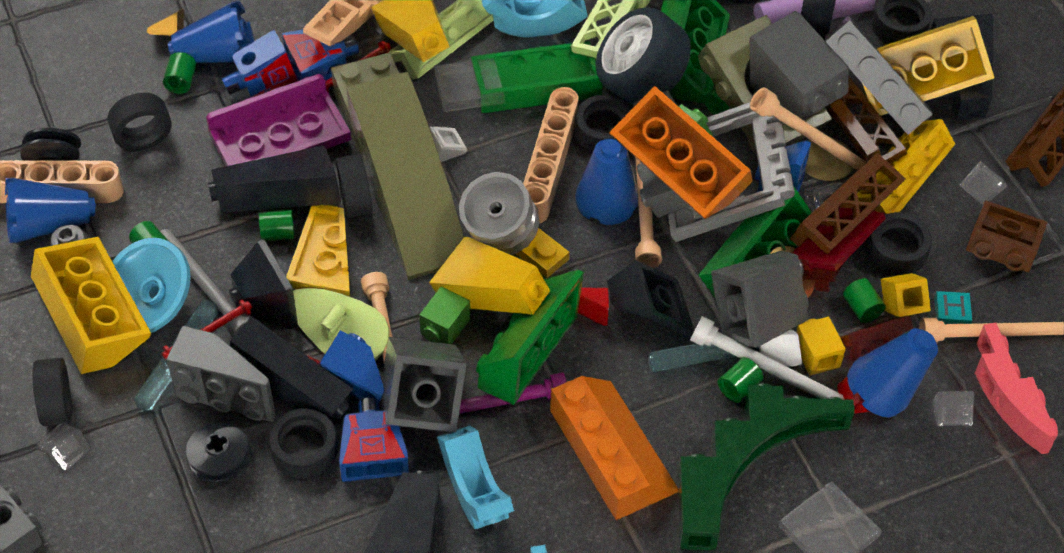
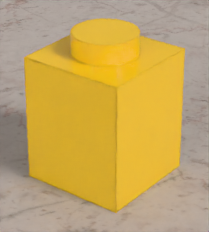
(905, 294)
(820, 345)

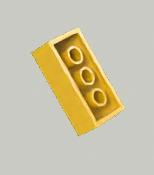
(939, 60)
(88, 303)

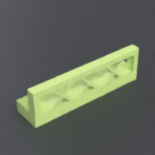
(600, 11)
(460, 23)

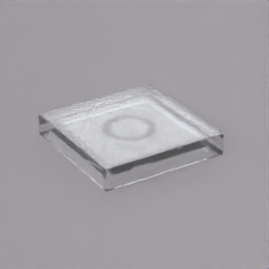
(460, 88)
(829, 524)

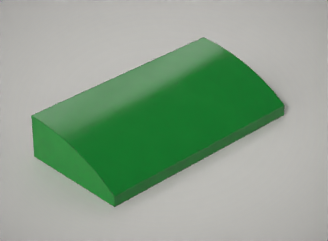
(534, 73)

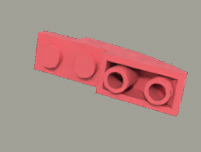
(1013, 397)

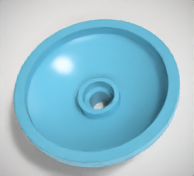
(156, 279)

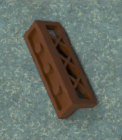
(853, 128)
(1042, 142)
(847, 197)

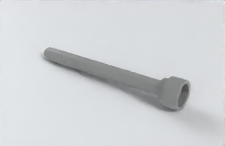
(209, 287)

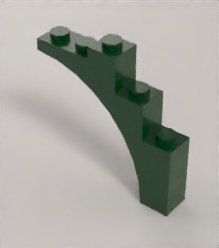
(737, 444)

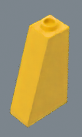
(412, 25)
(491, 279)

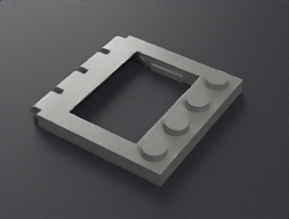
(773, 169)

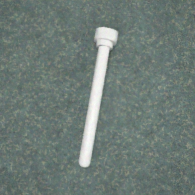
(708, 334)

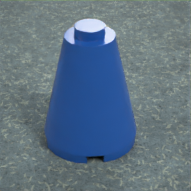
(214, 36)
(608, 185)
(41, 208)
(893, 372)

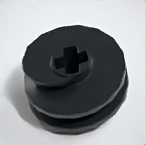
(50, 145)
(218, 452)

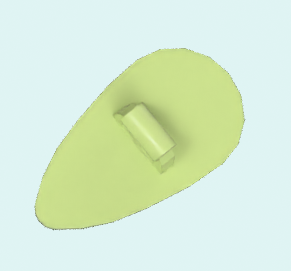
(326, 312)

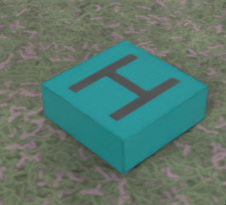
(953, 307)

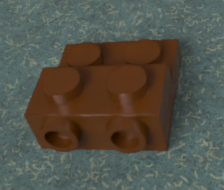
(1006, 236)

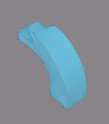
(535, 17)
(472, 478)

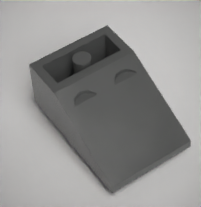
(216, 375)

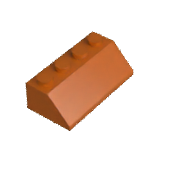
(682, 154)
(610, 445)

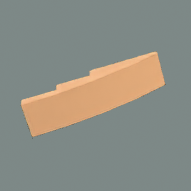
(339, 20)

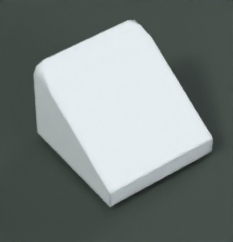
(447, 142)
(783, 349)

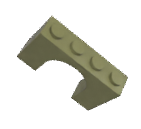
(726, 64)

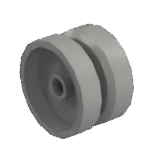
(499, 212)

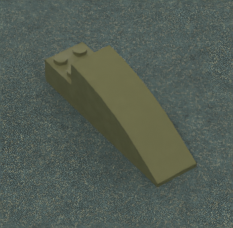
(399, 161)

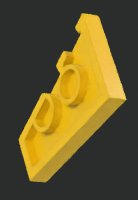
(322, 252)

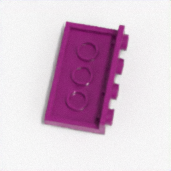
(278, 123)

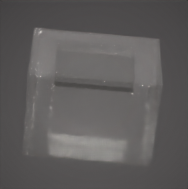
(818, 194)
(953, 408)

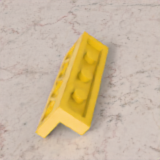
(922, 157)

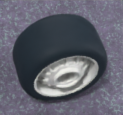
(642, 53)

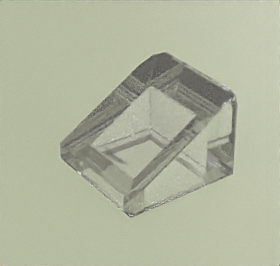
(983, 183)
(64, 445)

